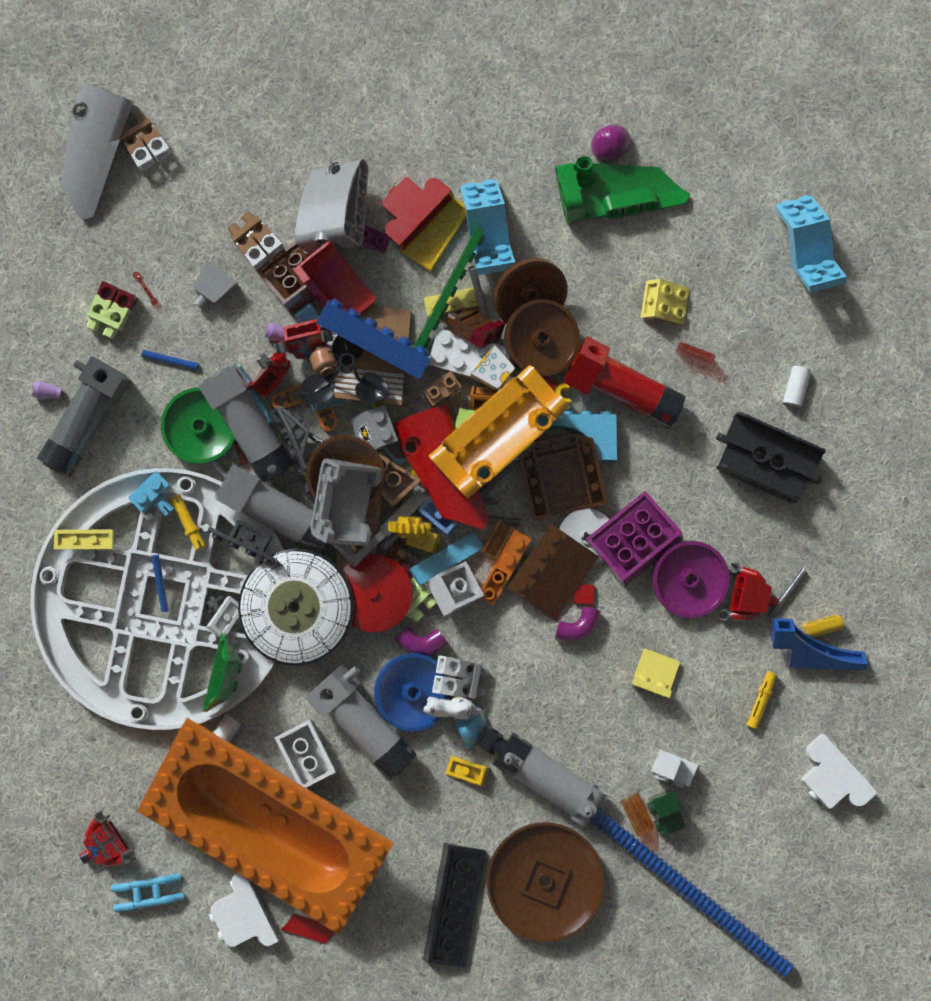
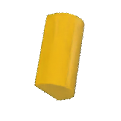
(824, 626)

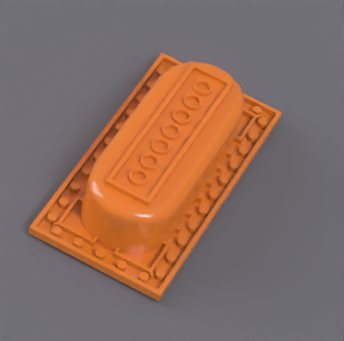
(264, 826)

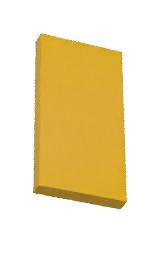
(436, 237)

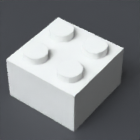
(455, 588)

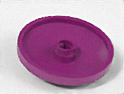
(690, 579)

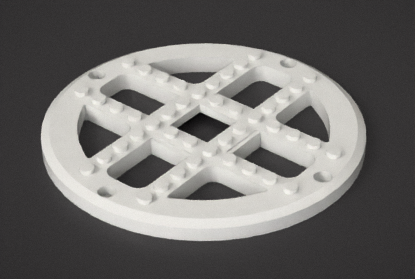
(52, 607)

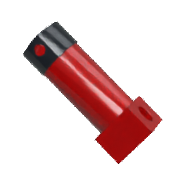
(623, 384)

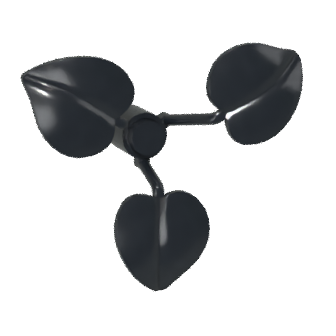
(369, 389)

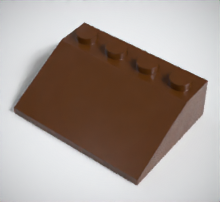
(283, 280)
(553, 571)

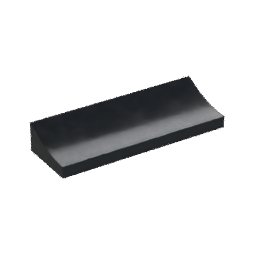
(454, 905)

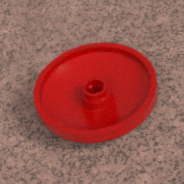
(380, 593)

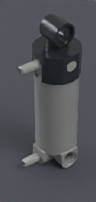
(543, 775)

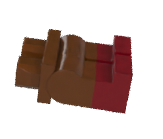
(475, 327)

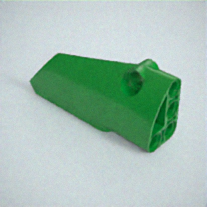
(614, 191)

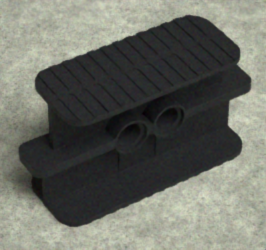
(797, 456)

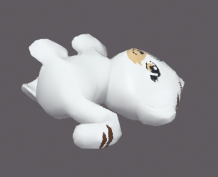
(451, 707)

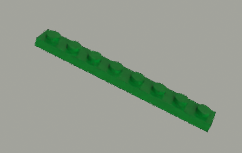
(450, 287)

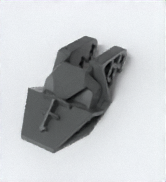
(294, 438)

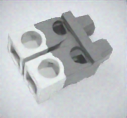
(466, 679)

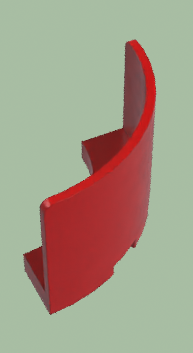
(332, 277)

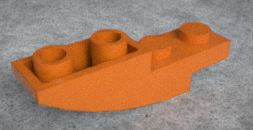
(504, 566)

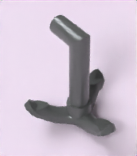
(490, 484)

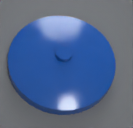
(404, 689)

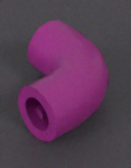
(581, 628)
(421, 645)

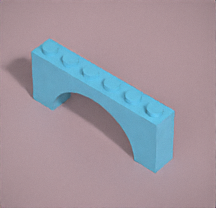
(600, 427)

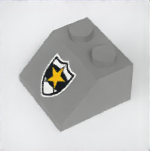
(375, 428)

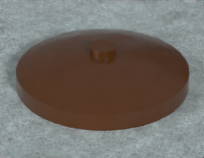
(527, 282)
(542, 336)
(347, 449)

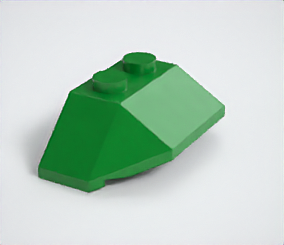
(223, 674)

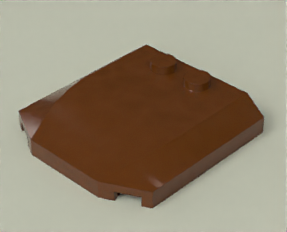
(562, 475)

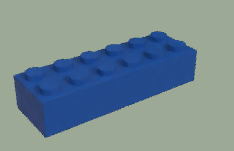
(373, 338)

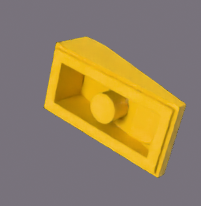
(468, 771)

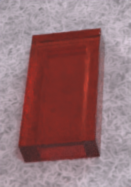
(695, 353)

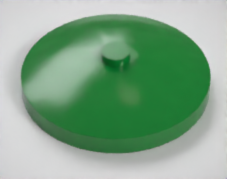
(195, 429)

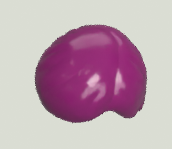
(611, 142)

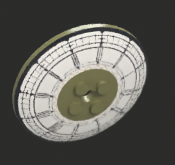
(323, 611)

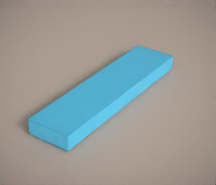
(446, 558)

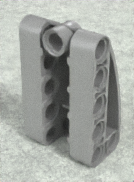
(333, 206)

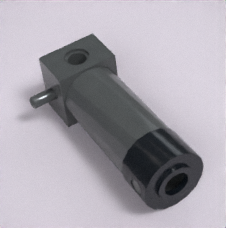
(83, 415)

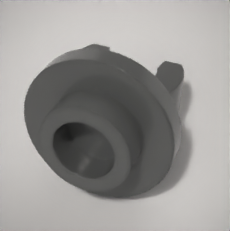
(212, 604)

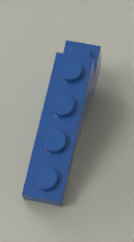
(810, 653)

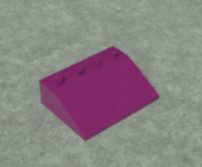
(634, 538)

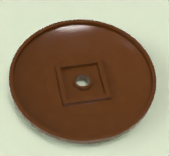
(551, 910)

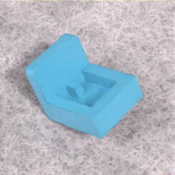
(306, 314)

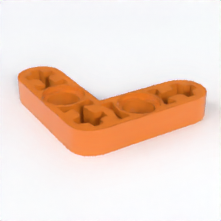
(286, 405)

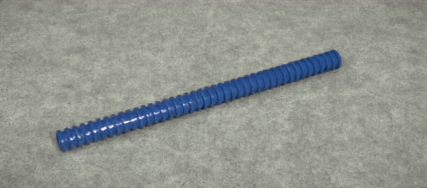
(692, 893)

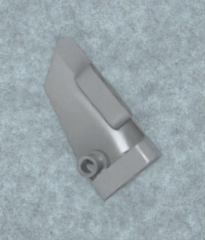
(93, 146)

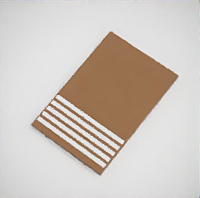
(345, 384)

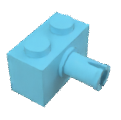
(151, 494)

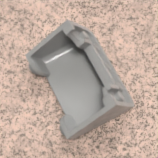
(343, 502)

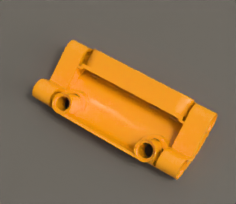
(498, 431)

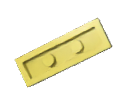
(462, 298)
(84, 539)

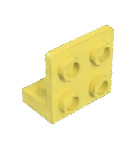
(665, 301)
(655, 673)

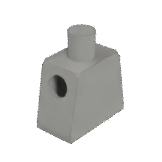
(213, 286)

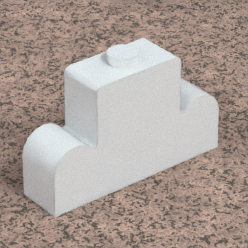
(834, 776)

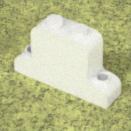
(242, 915)

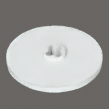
(583, 521)

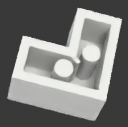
(675, 768)

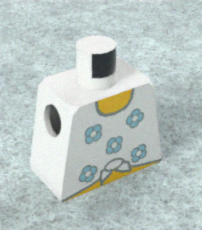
(493, 369)

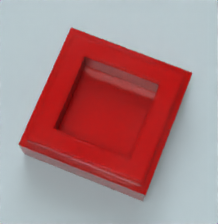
(584, 594)

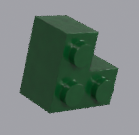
(666, 811)

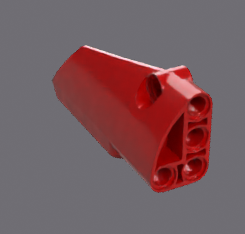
(426, 433)

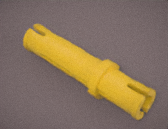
(190, 528)
(762, 699)

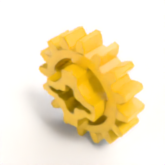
(409, 527)

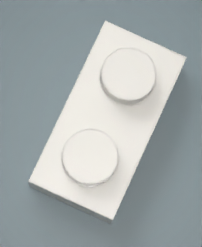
(224, 617)

